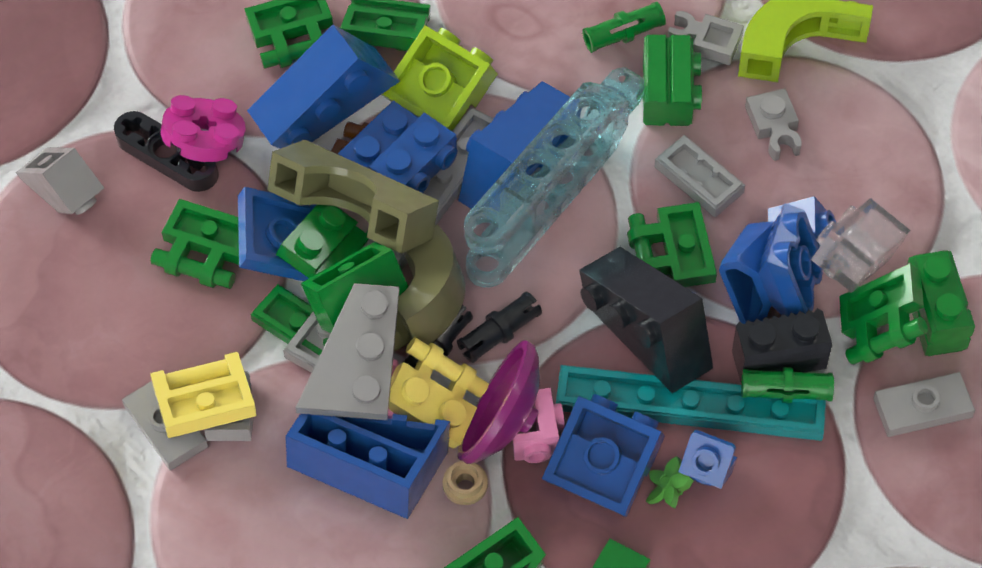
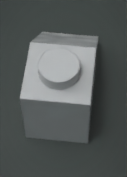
(62, 180)

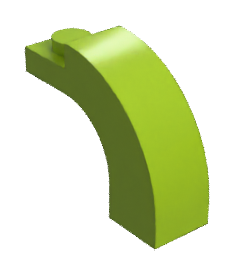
(785, 22)

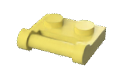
(203, 396)

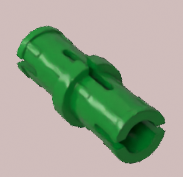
(600, 36)
(787, 385)

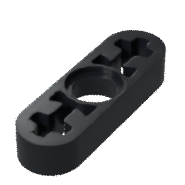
(173, 166)

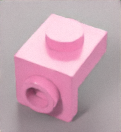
(540, 445)

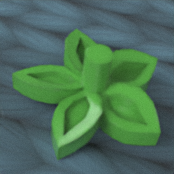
(669, 483)

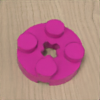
(189, 115)

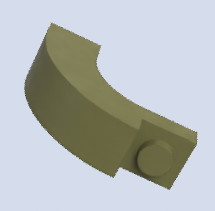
(434, 293)

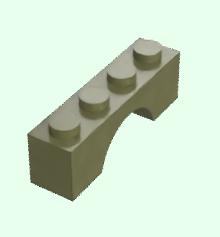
(313, 175)

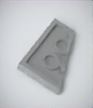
(357, 358)

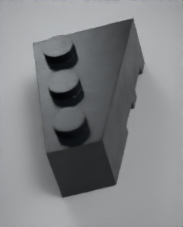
(650, 315)

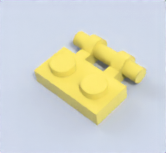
(426, 400)

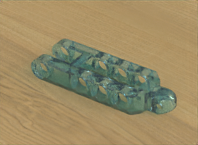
(518, 201)

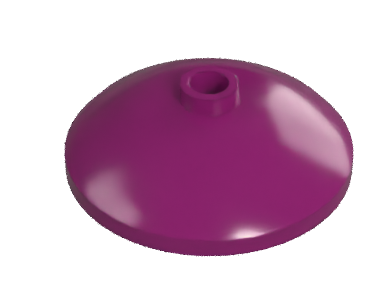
(504, 406)

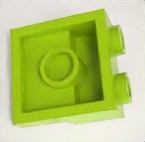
(441, 77)

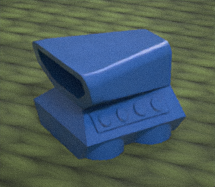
(772, 267)

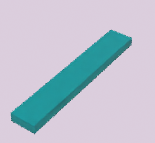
(696, 404)

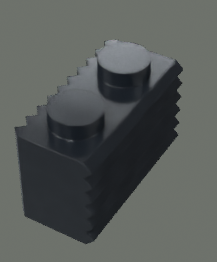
(789, 341)

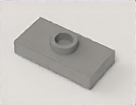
(699, 176)
(923, 404)
(146, 413)

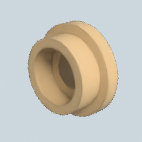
(461, 471)

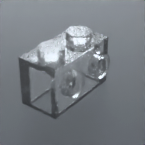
(859, 244)

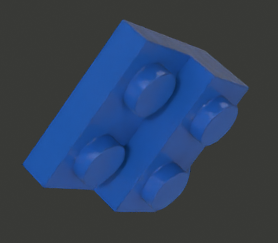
(403, 147)
(604, 454)

